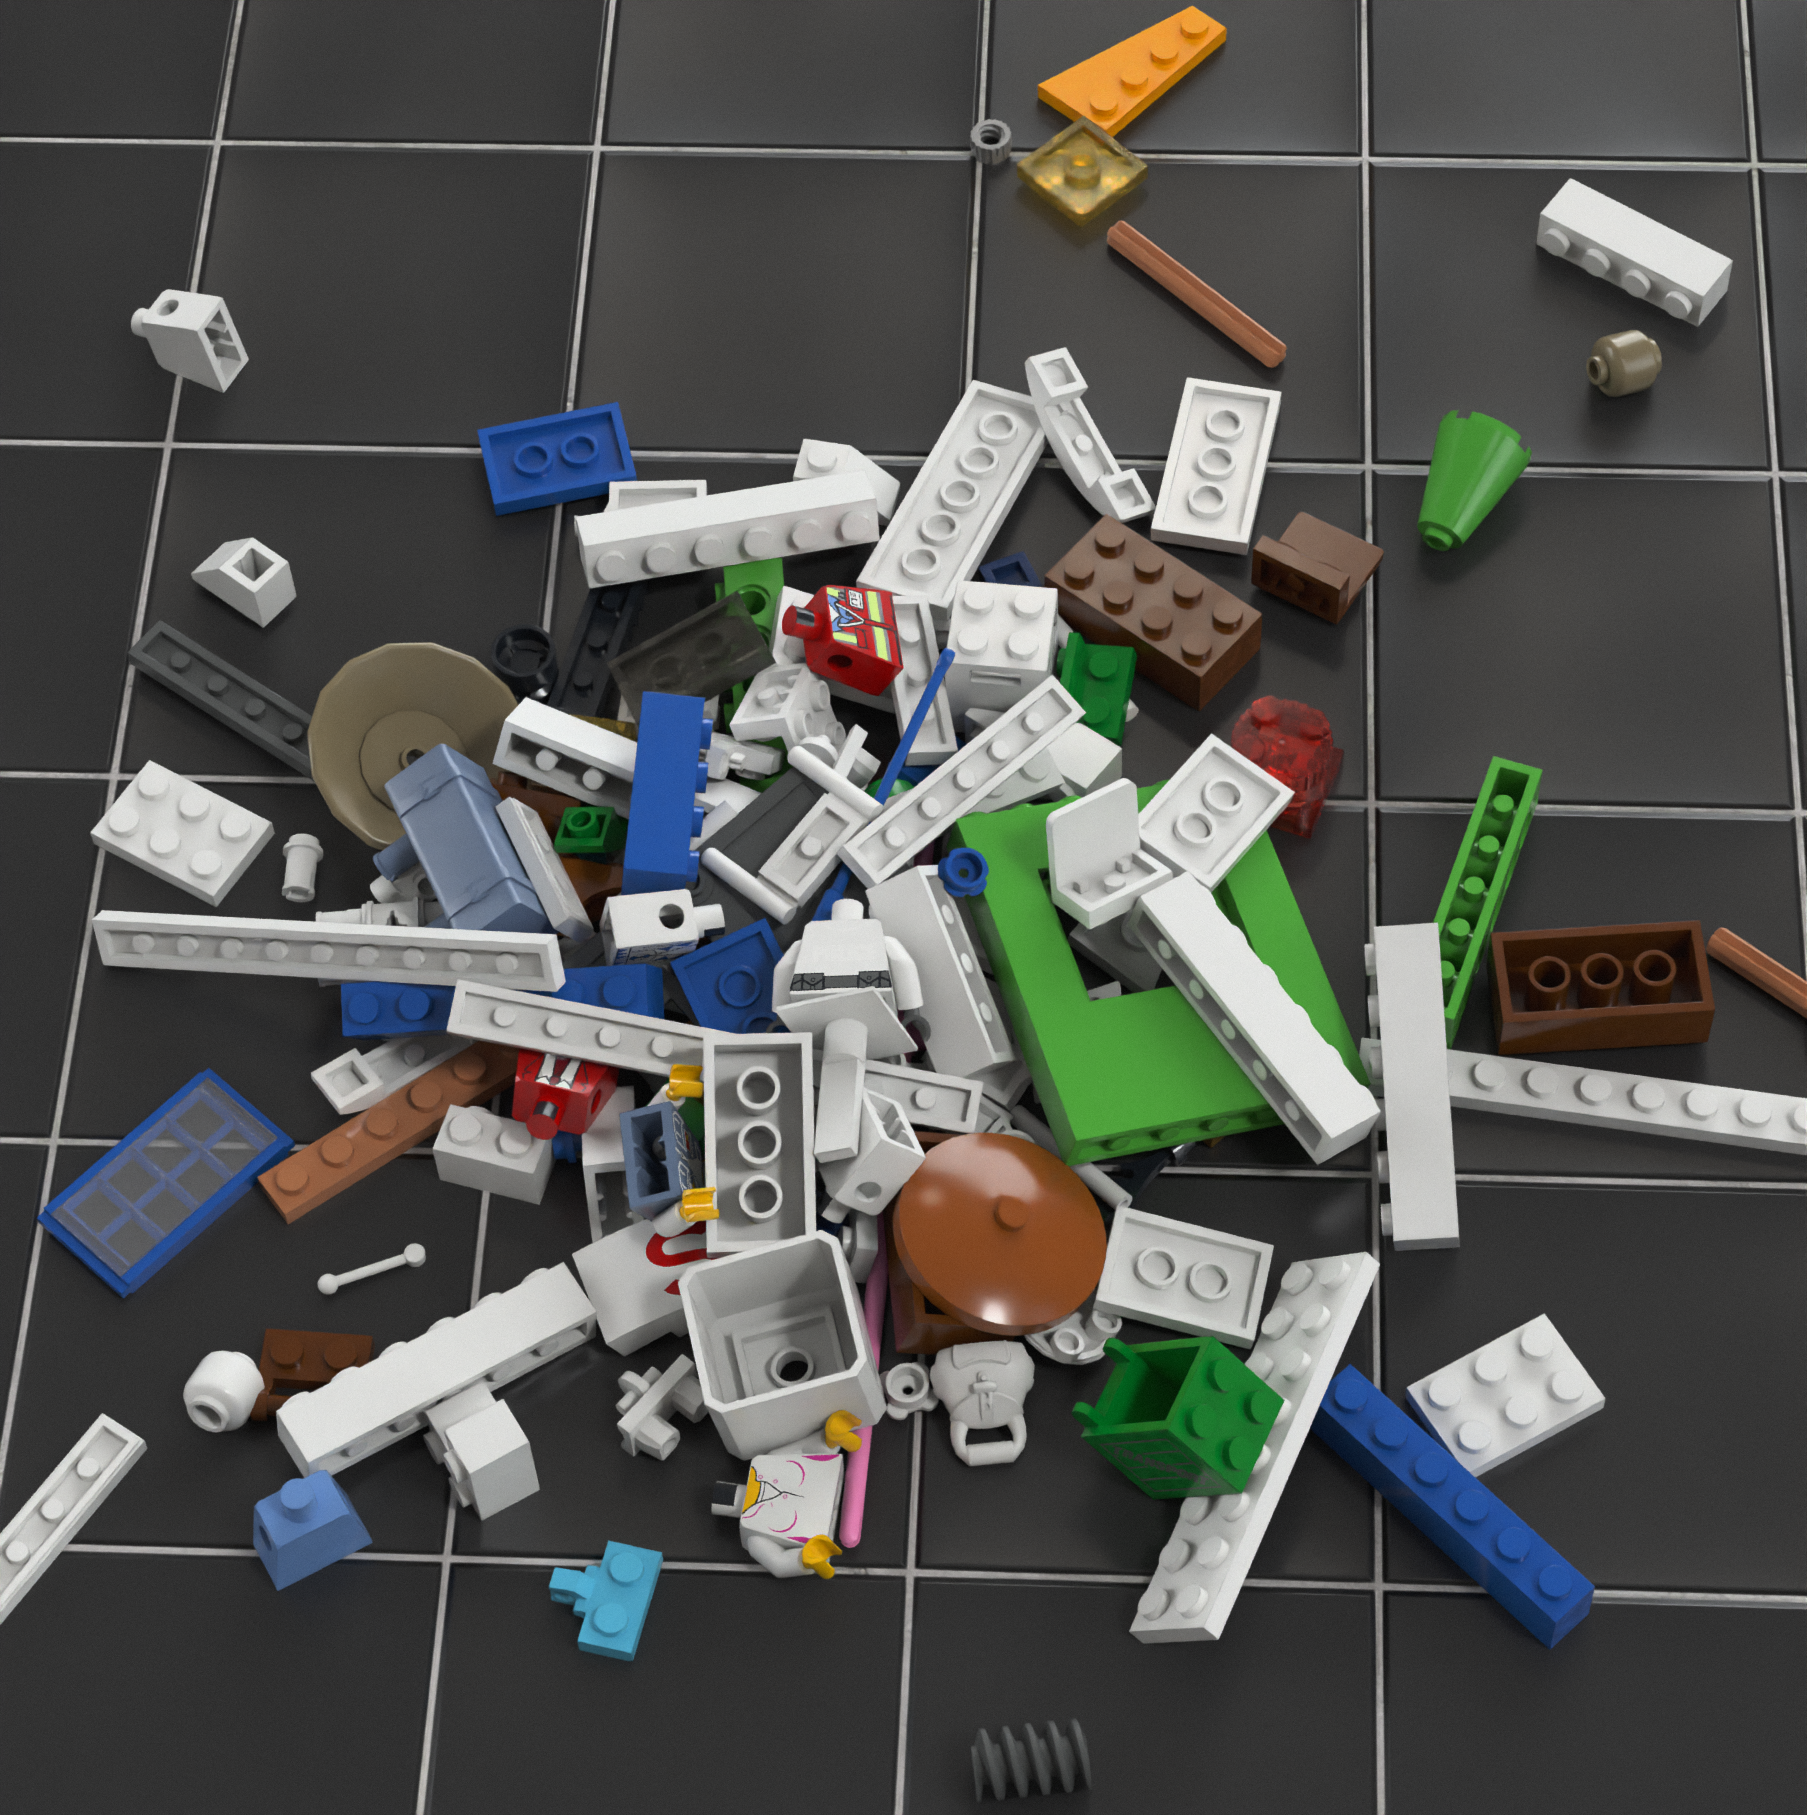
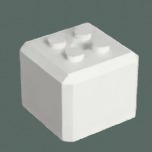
(771, 1309)

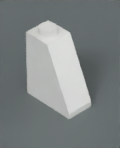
(606, 1168)

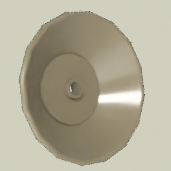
(396, 707)

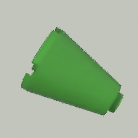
(1467, 476)

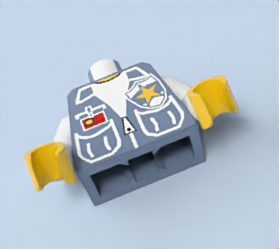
(666, 1158)

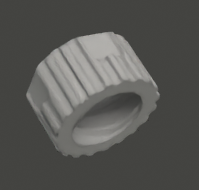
(992, 130)

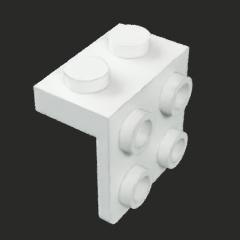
(1098, 855)

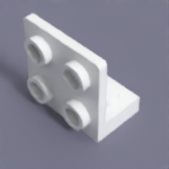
(787, 704)

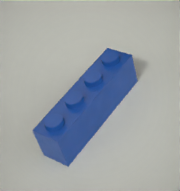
(664, 794)

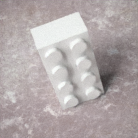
(759, 1139)

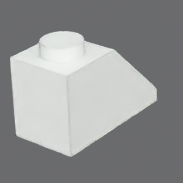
(827, 459)

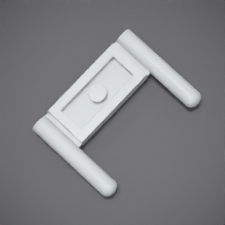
(809, 850)

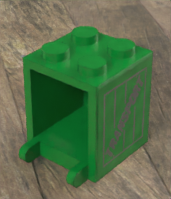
(1180, 1417)

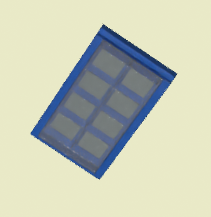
(165, 1182)

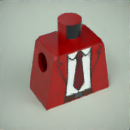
(560, 1093)

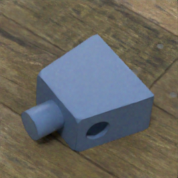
(306, 1528)

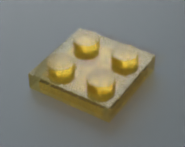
(1082, 171)

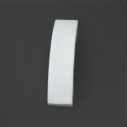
(1078, 443)
(360, 1081)

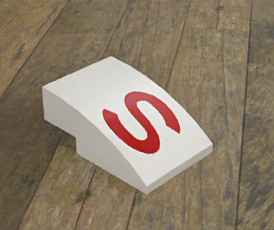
(636, 1279)

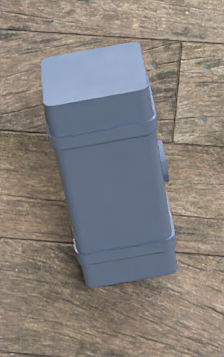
(461, 846)

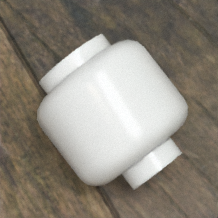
(222, 1391)

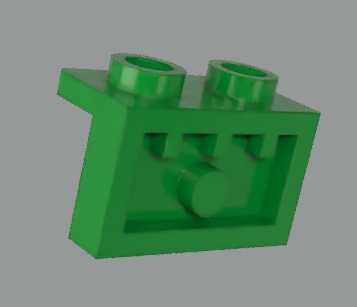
(1099, 682)

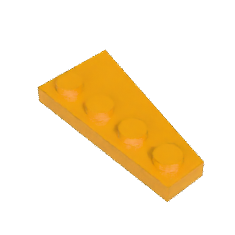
(1135, 72)

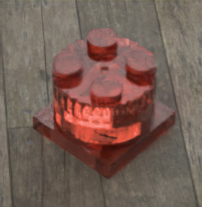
(1295, 749)

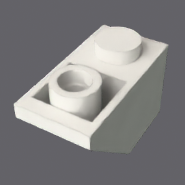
(248, 579)

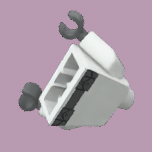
(848, 956)

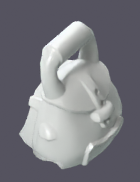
(984, 1390)

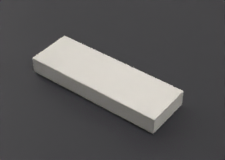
(545, 869)

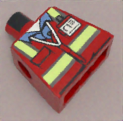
(849, 636)

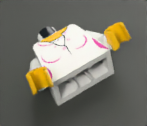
(793, 1501)

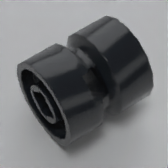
(526, 662)

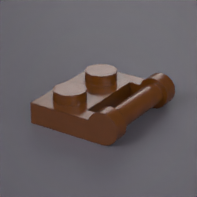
(305, 1362)

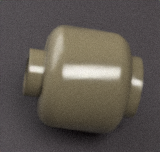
(1624, 363)

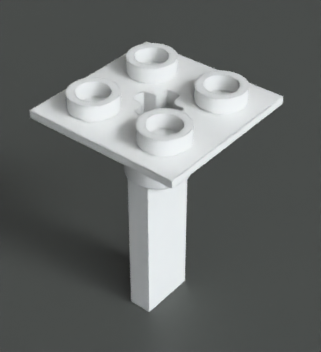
(848, 1031)

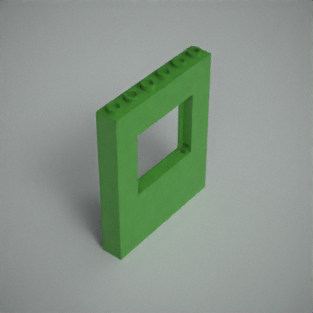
(1143, 1063)

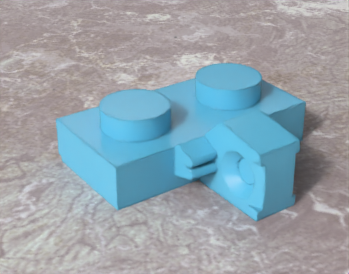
(610, 1598)

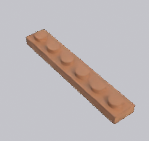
(388, 1128)

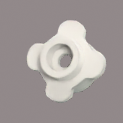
(905, 1375)

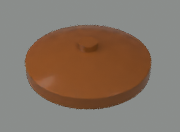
(999, 1234)

